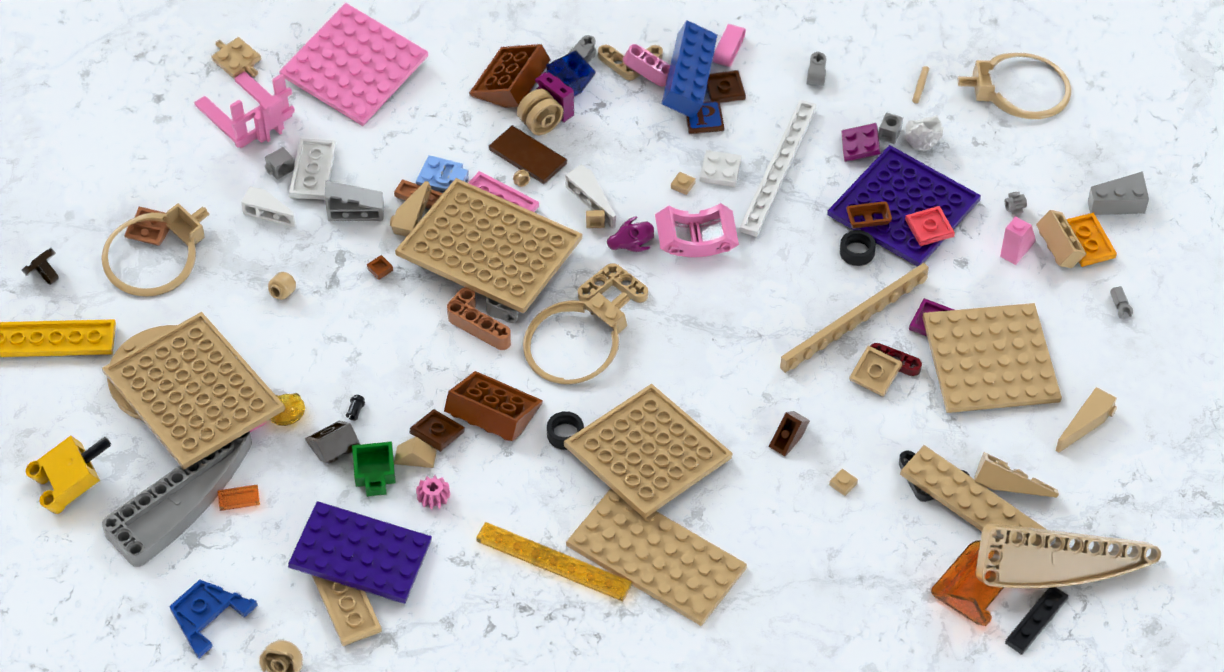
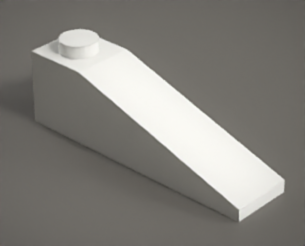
(587, 189)

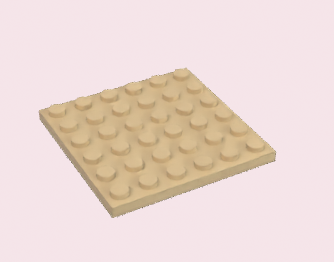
(991, 357)
(648, 450)

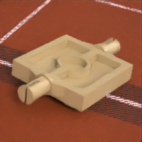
(236, 57)

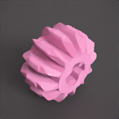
(433, 492)

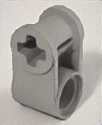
(585, 47)
(816, 70)
(501, 311)

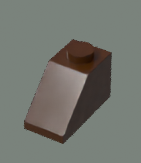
(789, 432)

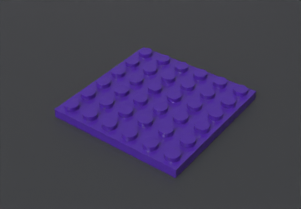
(907, 189)

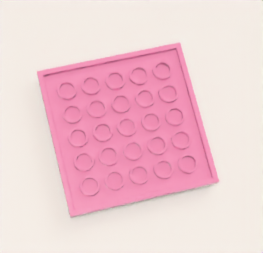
(354, 64)

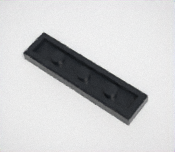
(1036, 619)

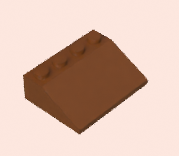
(511, 75)
(492, 405)

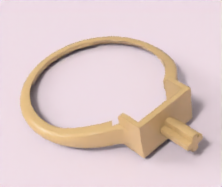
(985, 90)
(181, 224)
(603, 308)

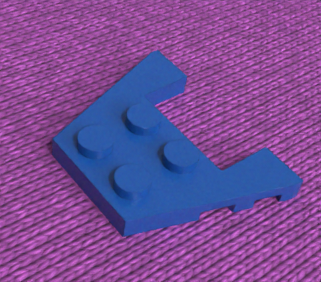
(201, 606)

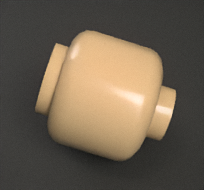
(281, 285)

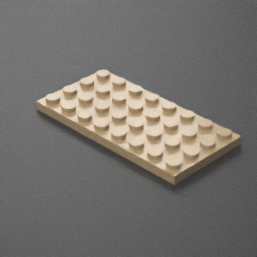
(657, 557)

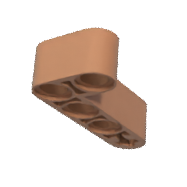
(463, 314)

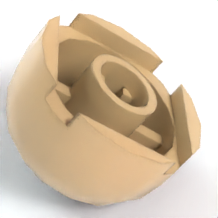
(281, 657)

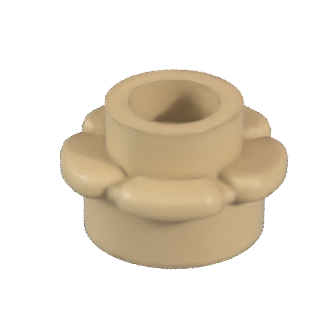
(521, 178)

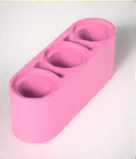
(729, 45)
(647, 64)

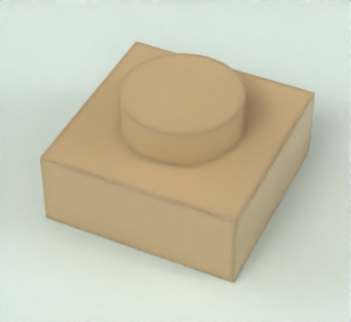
(683, 183)
(595, 219)
(843, 482)

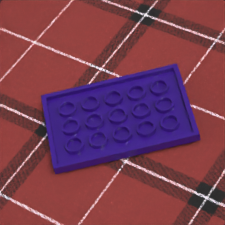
(360, 552)

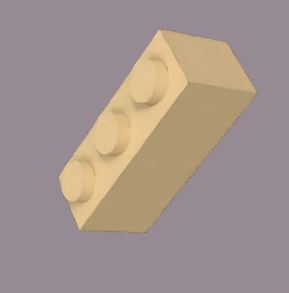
(1060, 239)

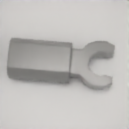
(1120, 301)

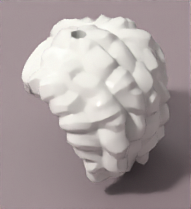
(924, 133)

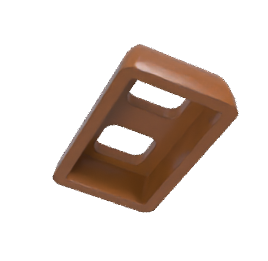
(866, 211)

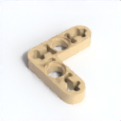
(622, 69)
(613, 279)

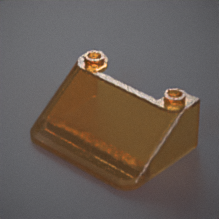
(963, 590)

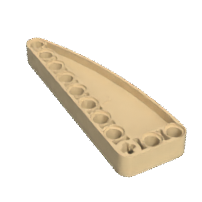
(1045, 566)

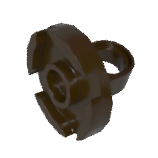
(43, 267)

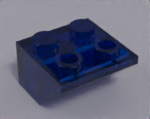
(572, 71)

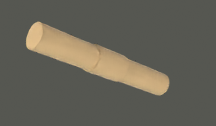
(920, 84)

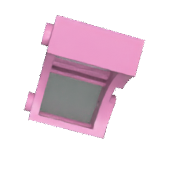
(696, 234)

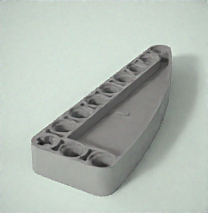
(173, 512)

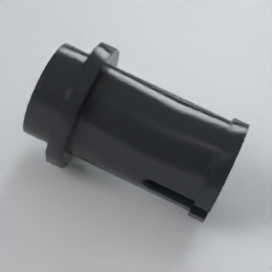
(357, 403)

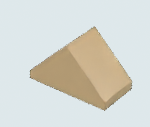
(415, 453)

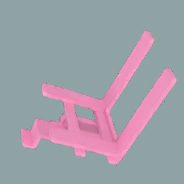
(267, 116)

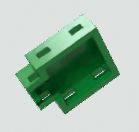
(374, 467)

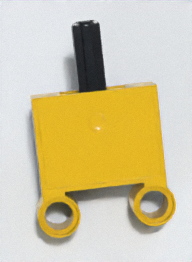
(68, 470)

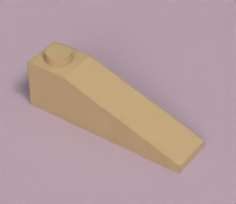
(1090, 416)

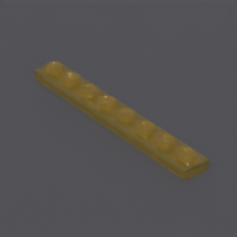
(554, 561)

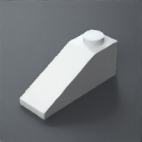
(264, 205)

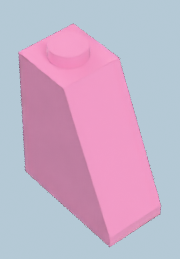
(1017, 240)

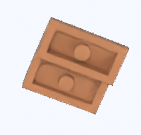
(147, 231)

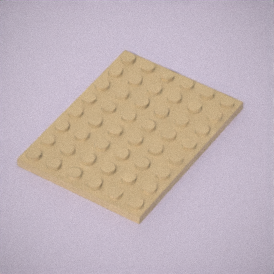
(489, 245)
(193, 390)

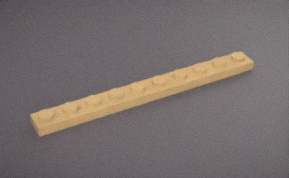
(853, 318)

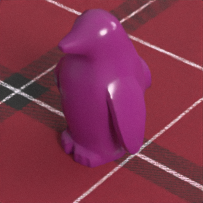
(632, 236)

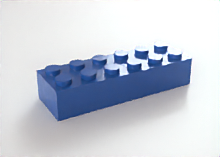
(689, 69)

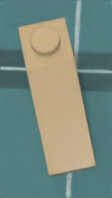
(411, 211)

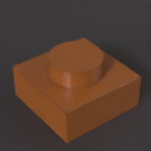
(379, 267)

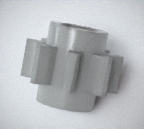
(1015, 202)

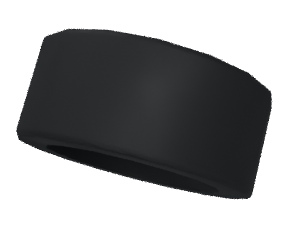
(857, 236)
(560, 418)

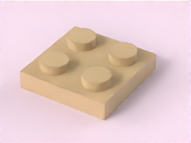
(875, 371)

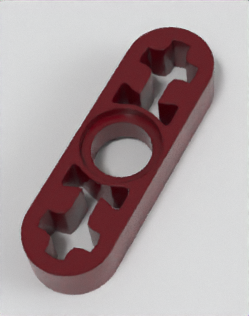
(910, 360)

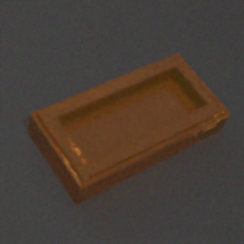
(238, 497)

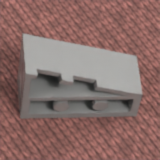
(1119, 196)
(353, 203)

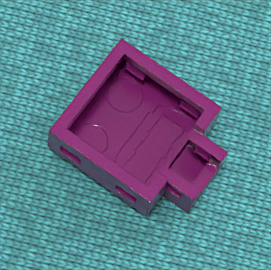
(559, 91)

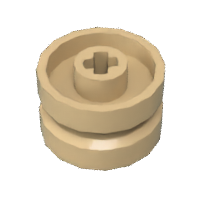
(540, 112)

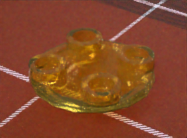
(293, 409)

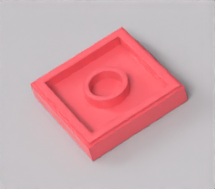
(929, 226)

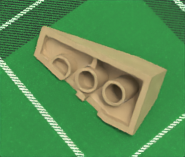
(998, 476)

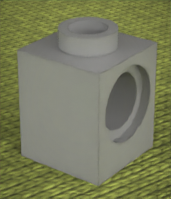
(890, 128)
(279, 163)

